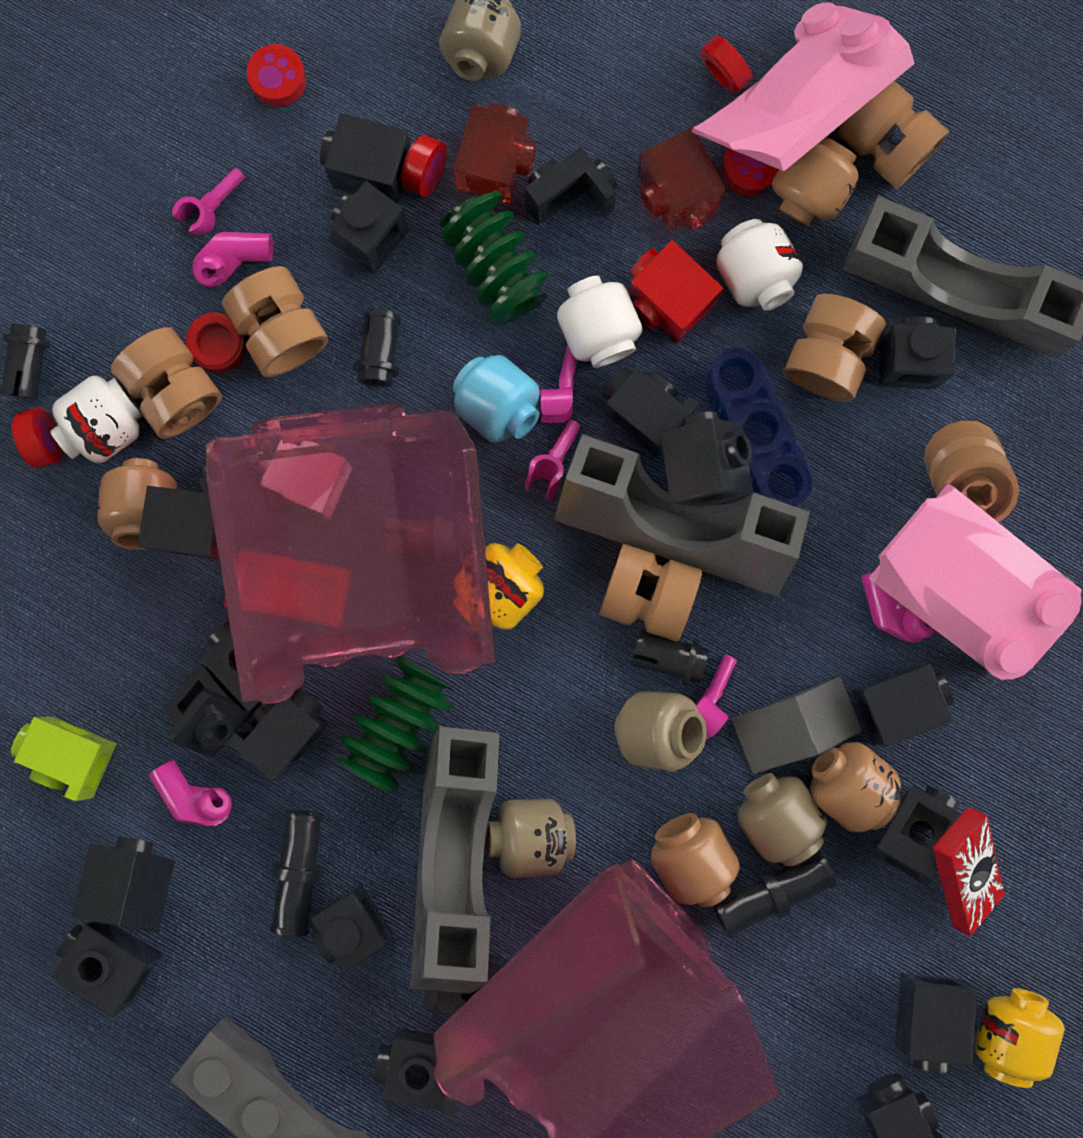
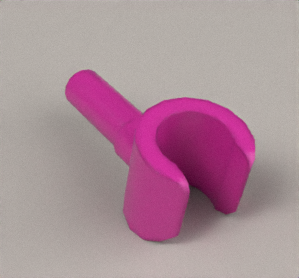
(207, 204)
(558, 403)
(550, 465)
(713, 715)

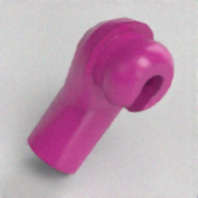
(227, 252)
(893, 616)
(190, 803)

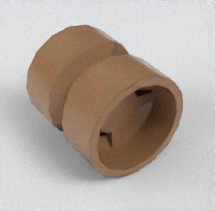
(878, 119)
(270, 313)
(837, 340)
(162, 376)
(975, 464)
(670, 600)

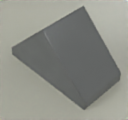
(796, 726)

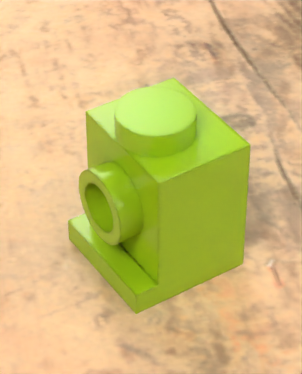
(63, 756)

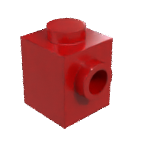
(672, 291)

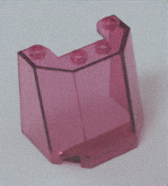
(349, 543)
(611, 1024)

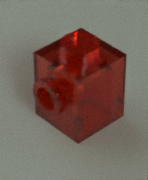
(494, 151)
(680, 182)

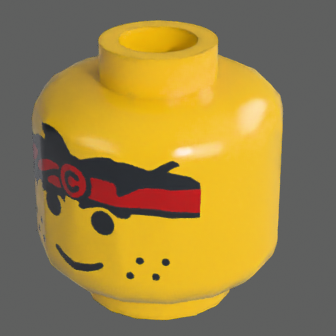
(512, 583)
(1019, 1038)

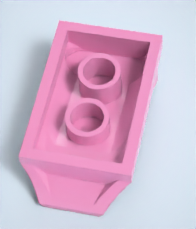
(815, 87)
(977, 585)

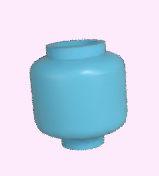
(496, 398)

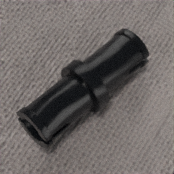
(296, 873)
(774, 894)

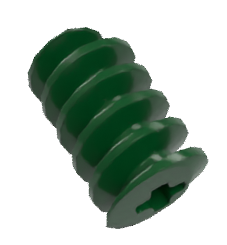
(492, 258)
(395, 725)

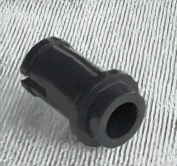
(378, 349)
(23, 358)
(670, 657)

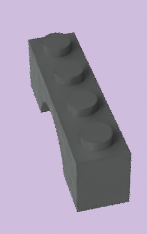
(914, 259)
(739, 541)
(450, 909)
(246, 1092)

